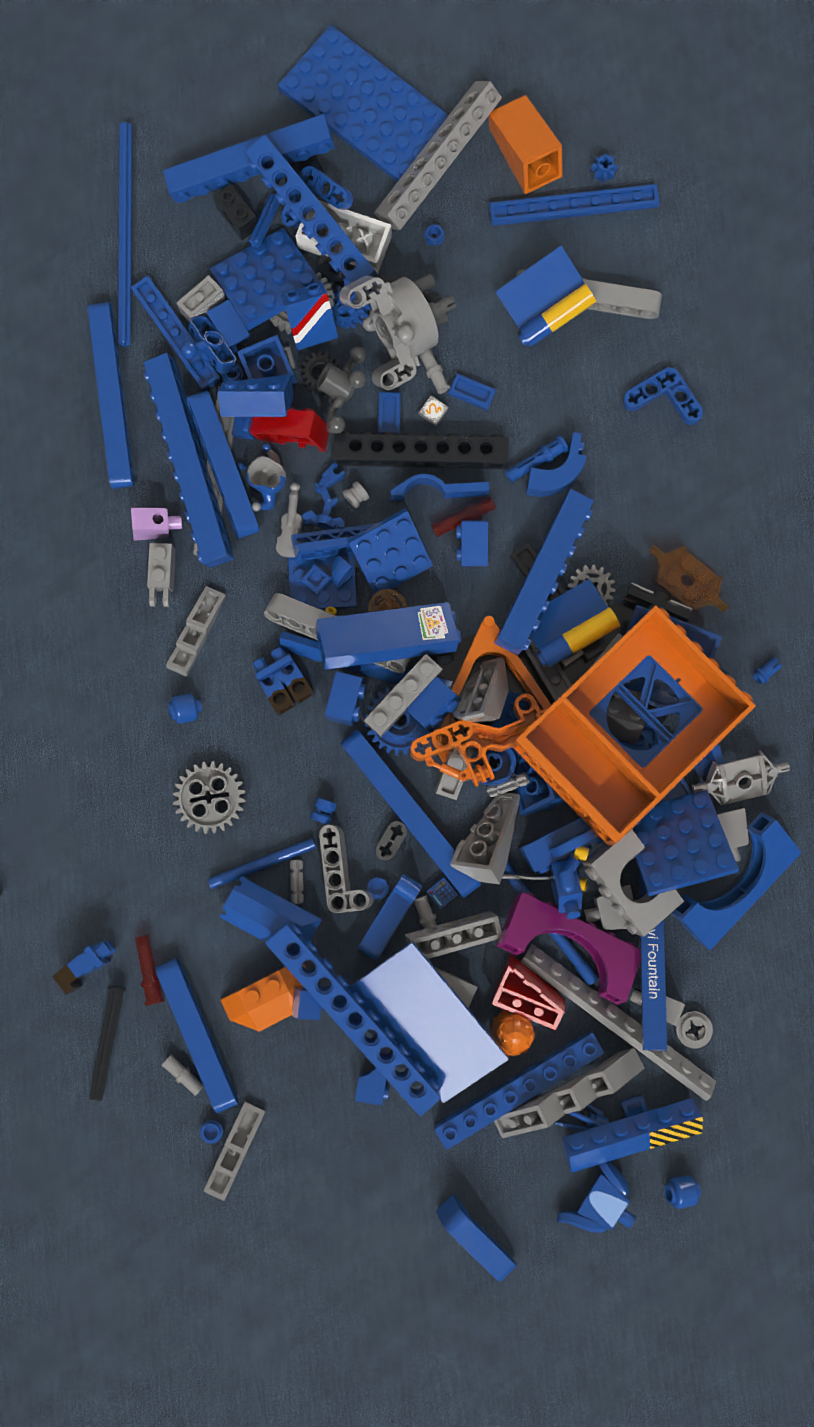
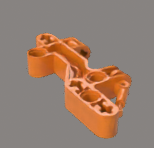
(478, 737)

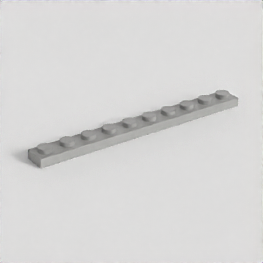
(616, 1020)

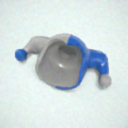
(267, 477)

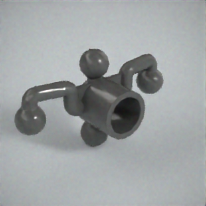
(340, 386)

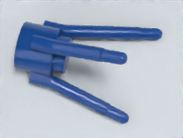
(592, 1120)

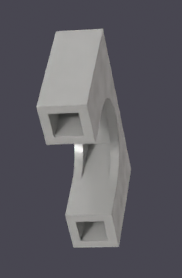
(606, 868)

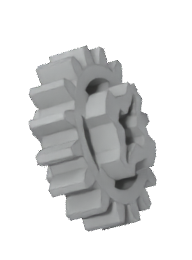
(597, 582)

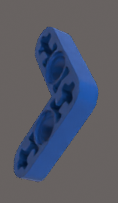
(316, 187)
(669, 389)

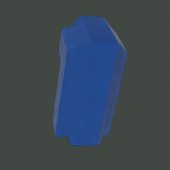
(263, 912)

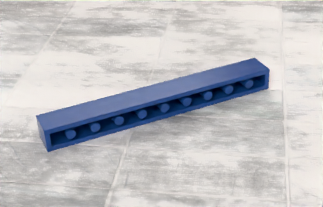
(188, 461)

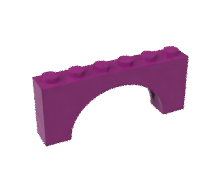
(614, 958)

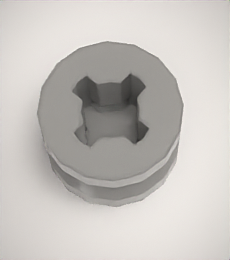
(355, 494)

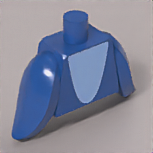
(603, 1204)

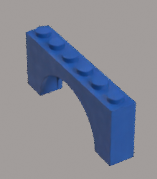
(771, 856)

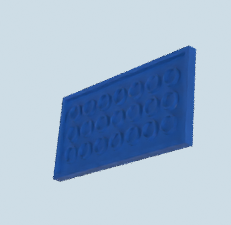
(363, 102)

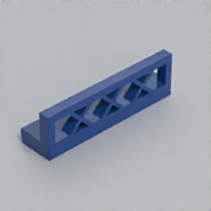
(324, 548)

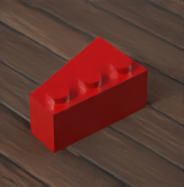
(298, 427)
(528, 995)

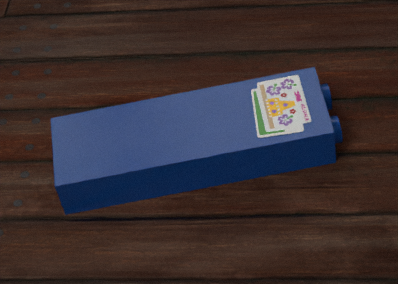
(387, 635)

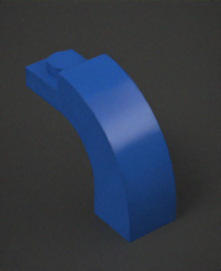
(551, 482)

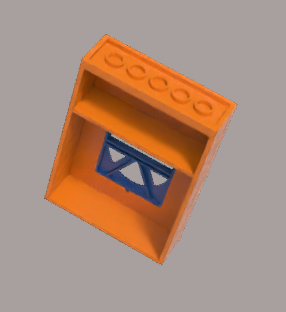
(591, 768)

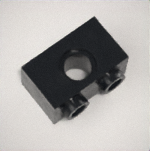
(235, 211)

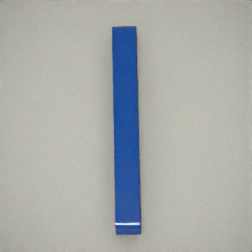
(111, 395)
(407, 810)

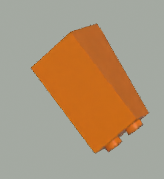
(527, 144)

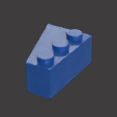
(256, 397)

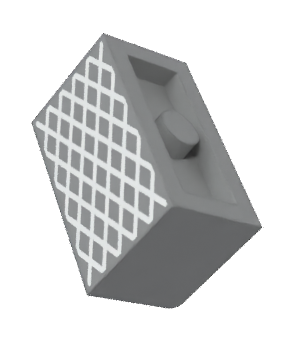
(201, 299)

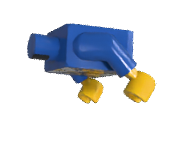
(567, 885)

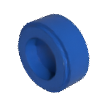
(378, 887)

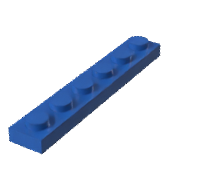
(173, 331)

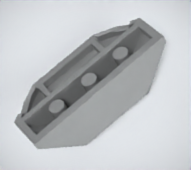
(484, 693)

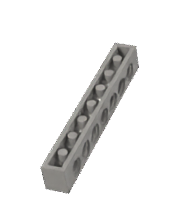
(438, 154)

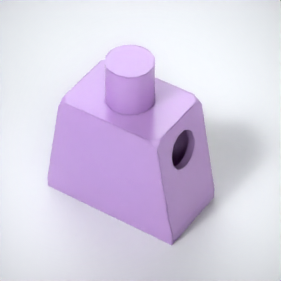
(145, 521)

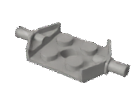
(724, 779)

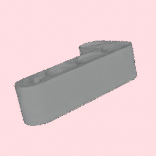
(341, 868)

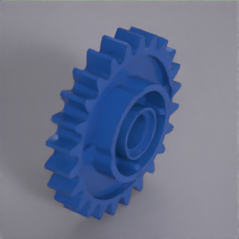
(397, 737)

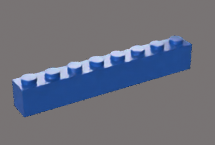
(231, 166)
(544, 572)

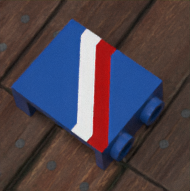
(309, 315)

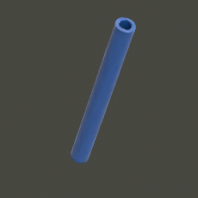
(262, 863)

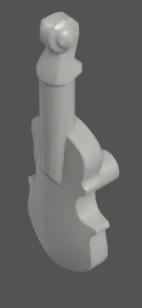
(290, 524)

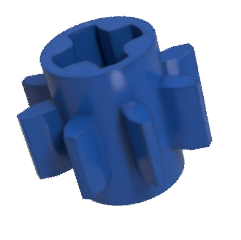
(604, 168)

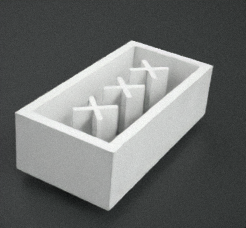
(366, 233)

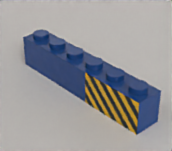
(632, 1135)

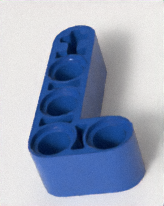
(389, 917)
(475, 1239)

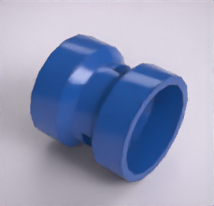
(325, 806)

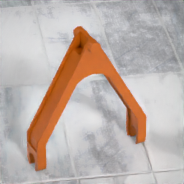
(484, 645)

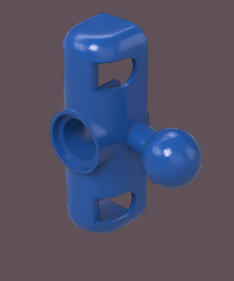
(210, 345)

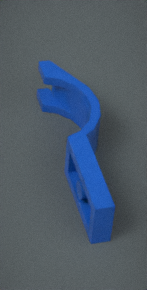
(457, 490)

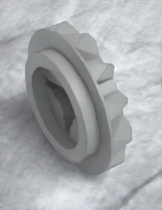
(703, 1033)

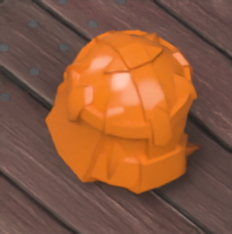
(512, 1033)

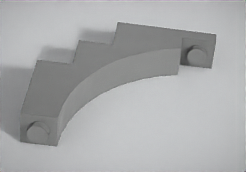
(572, 1096)

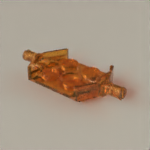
(705, 583)

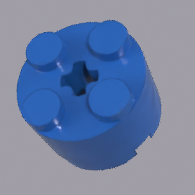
(504, 768)

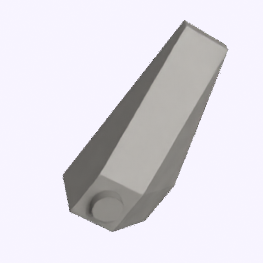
(488, 845)

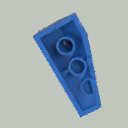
(536, 795)

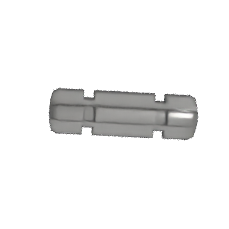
(511, 784)
(296, 881)

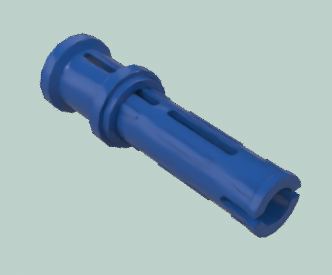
(545, 454)

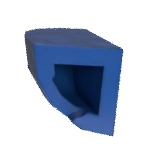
(340, 572)

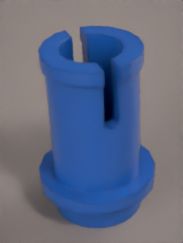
(766, 671)

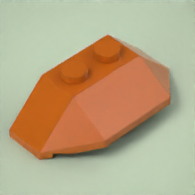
(263, 1001)

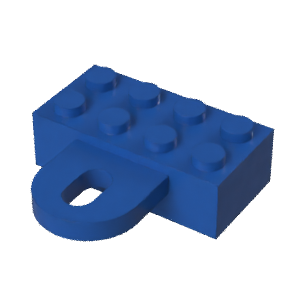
(558, 845)

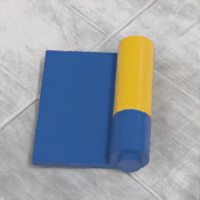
(545, 296)
(572, 623)

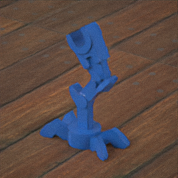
(324, 520)

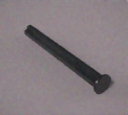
(106, 1042)

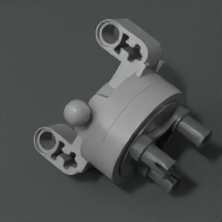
(401, 320)

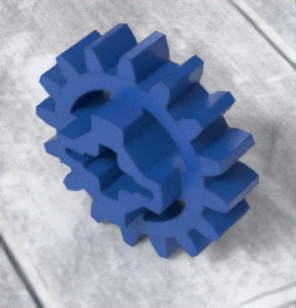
(346, 315)

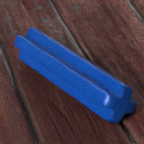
(264, 221)

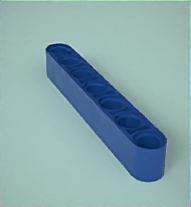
(222, 464)
(197, 1035)

